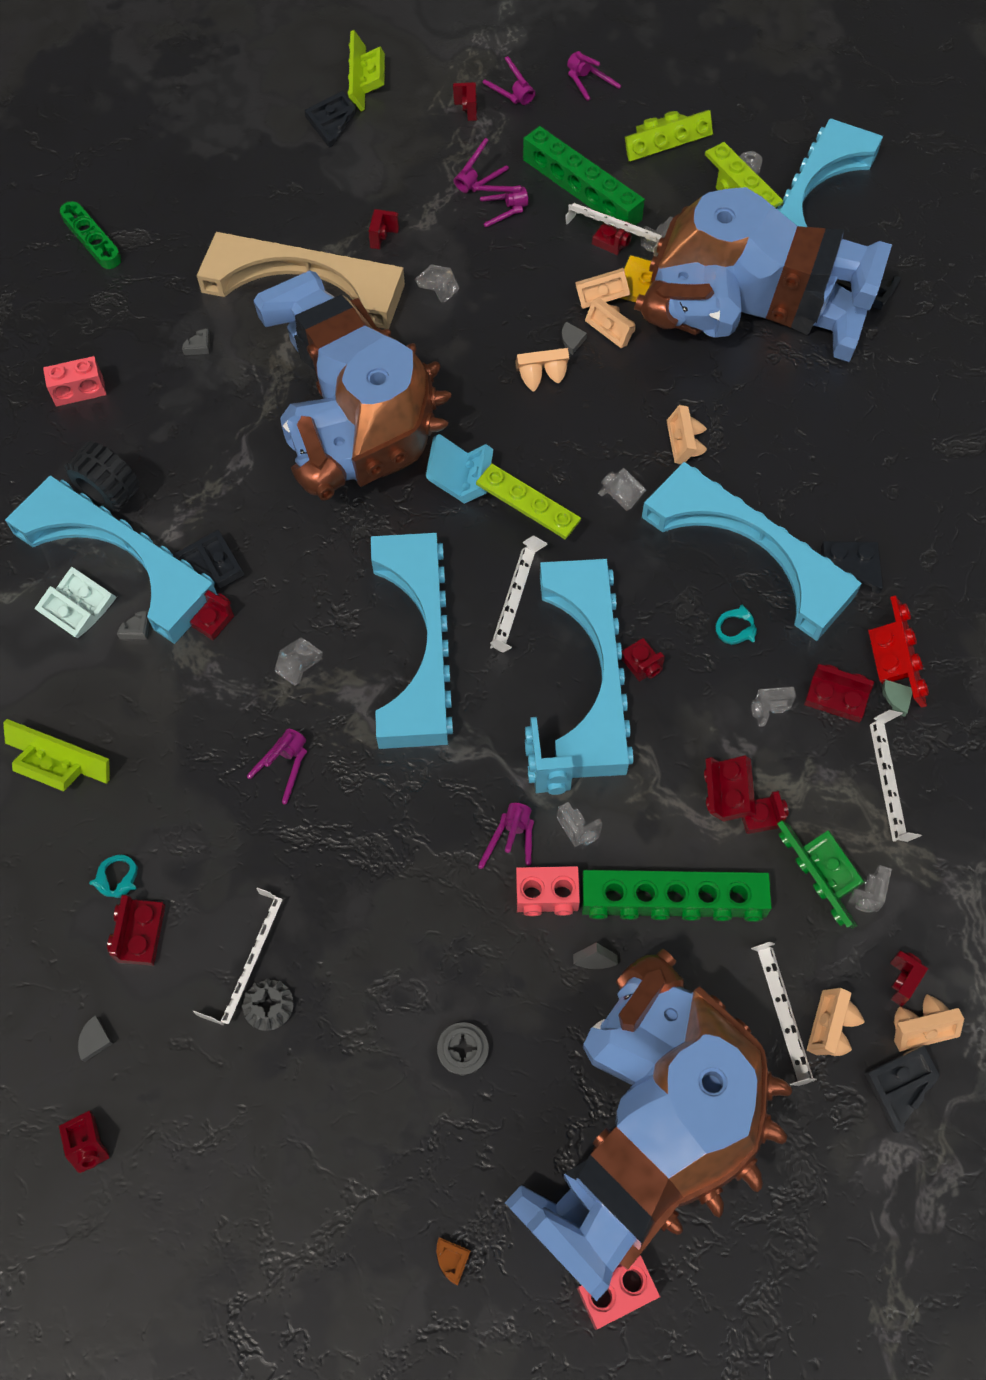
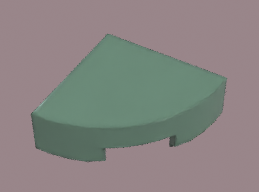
(897, 696)

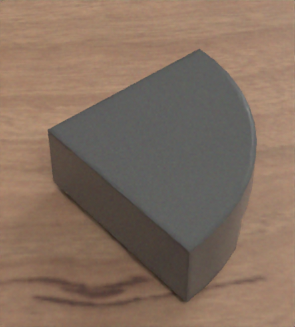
(572, 337)
(197, 344)
(135, 627)
(595, 957)
(92, 1039)

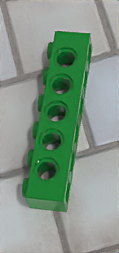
(581, 177)
(751, 886)

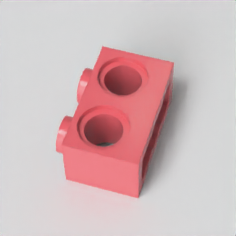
(74, 381)
(547, 881)
(621, 1299)

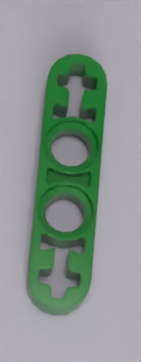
(92, 233)

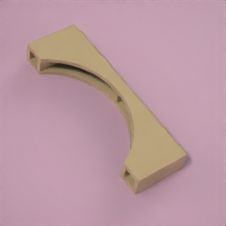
(238, 260)

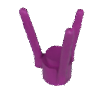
(580, 66)
(521, 89)
(468, 176)
(515, 197)
(288, 745)
(516, 821)

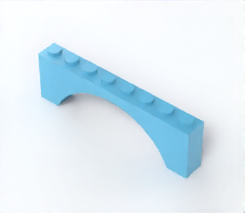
(837, 151)
(61, 513)
(817, 584)
(583, 592)
(419, 712)

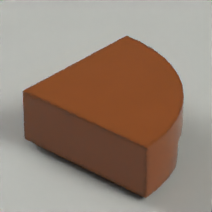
(451, 1259)

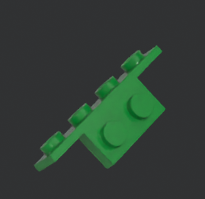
(829, 867)

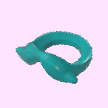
(747, 634)
(124, 886)

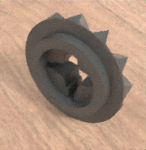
(278, 1013)
(451, 1038)

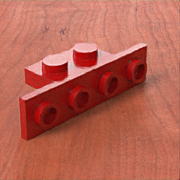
(895, 652)

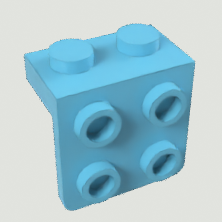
(456, 469)
(548, 774)

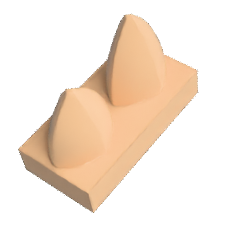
(605, 286)
(610, 322)
(531, 366)
(682, 432)
(832, 1014)
(935, 1026)

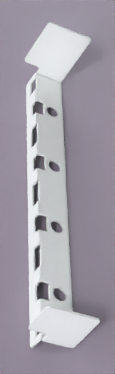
(612, 221)
(533, 545)
(886, 758)
(248, 967)
(784, 1015)

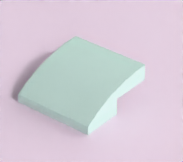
(75, 603)

